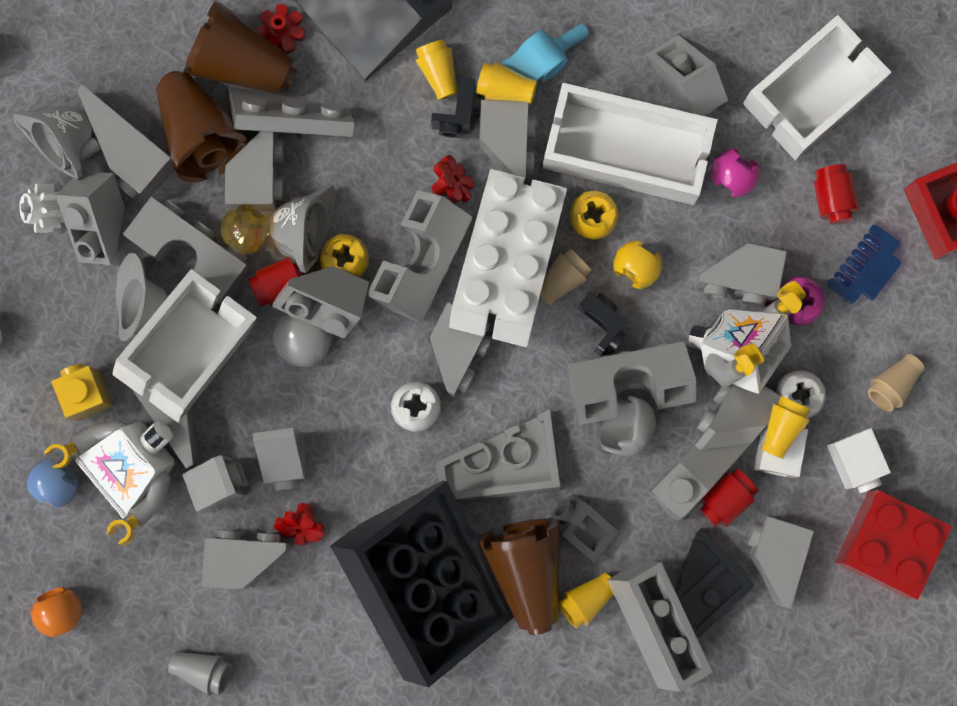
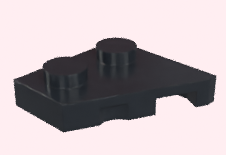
(709, 583)

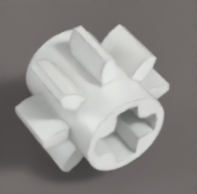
(41, 208)

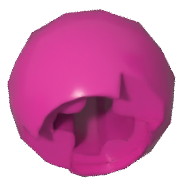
(735, 172)
(815, 298)

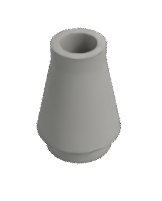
(202, 671)

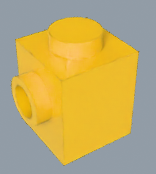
(81, 392)

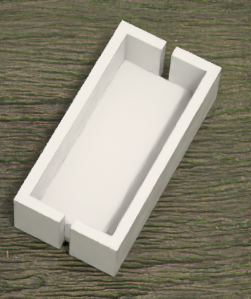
(629, 144)
(507, 257)

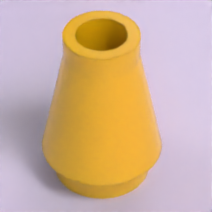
(438, 68)
(505, 84)
(784, 426)
(586, 600)

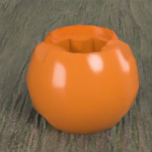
(56, 612)

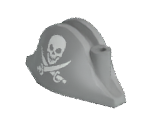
(60, 136)
(303, 226)

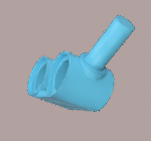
(544, 55)

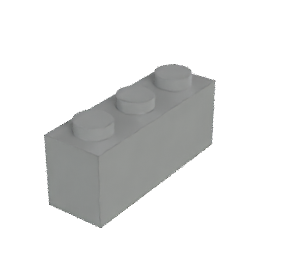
(660, 626)

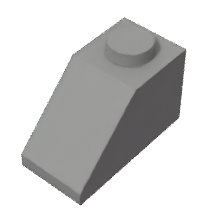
(688, 76)
(281, 457)
(779, 556)

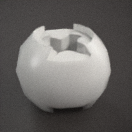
(806, 381)
(406, 394)

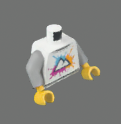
(748, 345)
(126, 467)

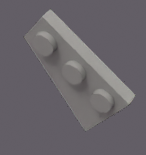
(289, 115)
(505, 465)

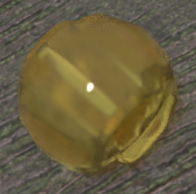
(245, 229)

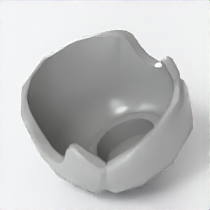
(300, 341)
(624, 441)

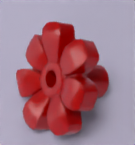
(281, 27)
(452, 180)
(300, 525)

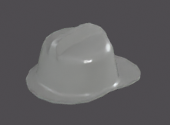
(135, 297)

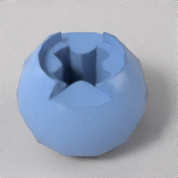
(52, 484)

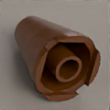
(238, 54)
(196, 128)
(527, 571)

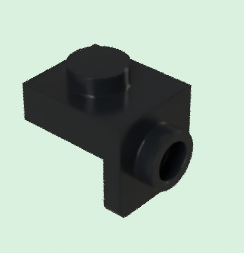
(467, 105)
(602, 312)

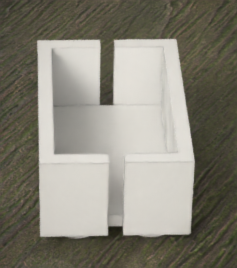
(816, 87)
(183, 346)

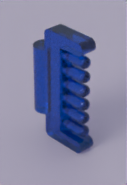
(875, 272)

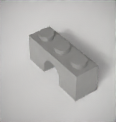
(161, 229)
(437, 232)
(660, 370)

